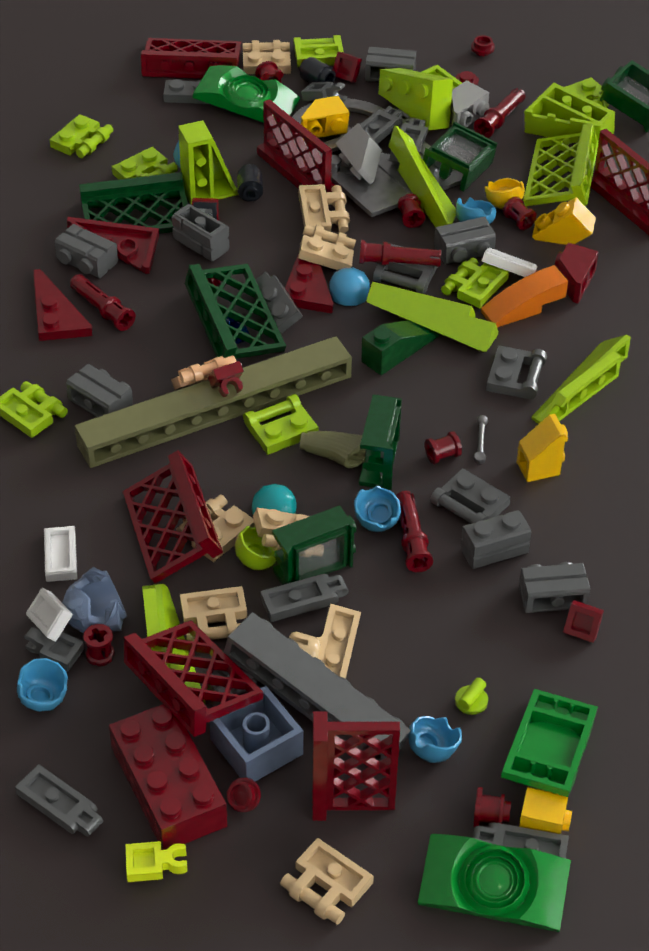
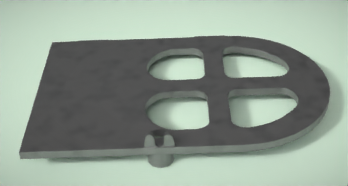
(388, 183)

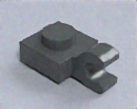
(320, 90)
(64, 650)

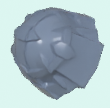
(94, 601)

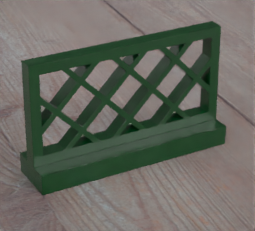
(133, 192)
(211, 312)

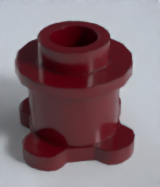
(268, 71)
(491, 808)

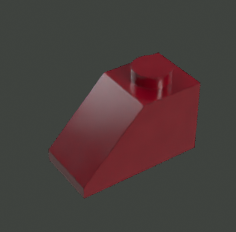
(578, 267)

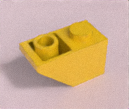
(326, 117)
(565, 224)
(542, 450)

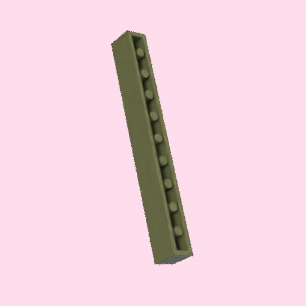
(203, 406)

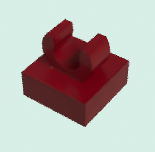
(347, 66)
(227, 375)
(583, 621)

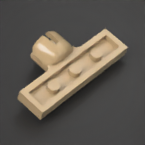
(336, 642)

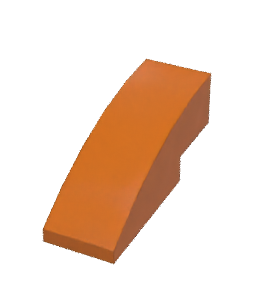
(526, 297)

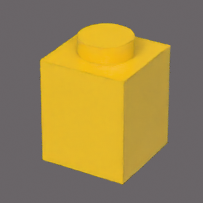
(545, 811)

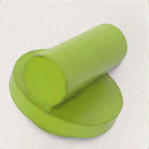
(472, 698)

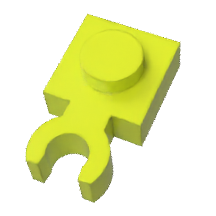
(148, 861)

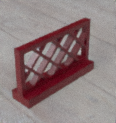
(186, 57)
(288, 159)
(621, 192)
(195, 511)
(169, 684)
(328, 766)

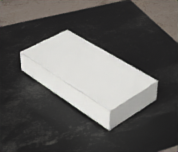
(508, 262)
(60, 553)
(49, 614)

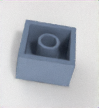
(258, 737)

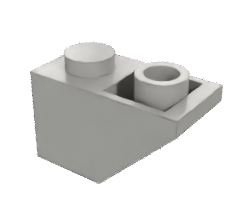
(468, 103)
(360, 151)

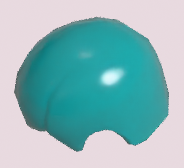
(275, 497)

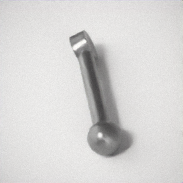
(479, 456)

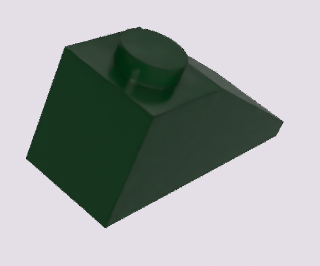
(393, 343)

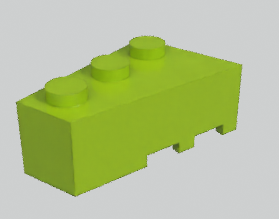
(418, 95)
(565, 112)
(202, 164)

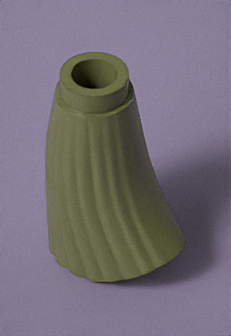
(336, 446)

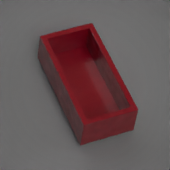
(168, 776)

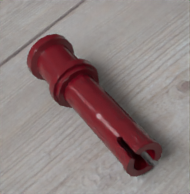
(495, 116)
(386, 253)
(109, 307)
(414, 540)

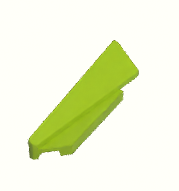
(421, 180)
(436, 314)
(589, 378)
(160, 616)

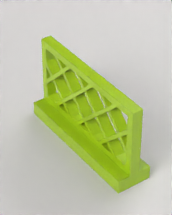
(580, 167)

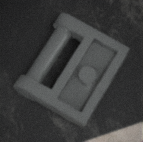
(423, 272)
(507, 370)
(472, 493)

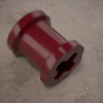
(519, 213)
(412, 215)
(443, 447)
(102, 643)

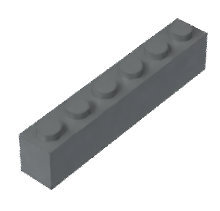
(302, 678)

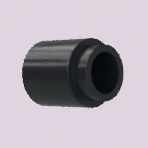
(316, 71)
(250, 182)

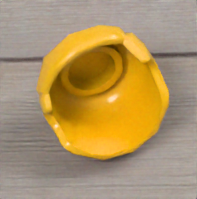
(502, 190)

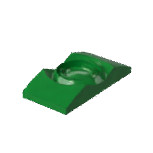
(243, 94)
(550, 743)
(495, 881)

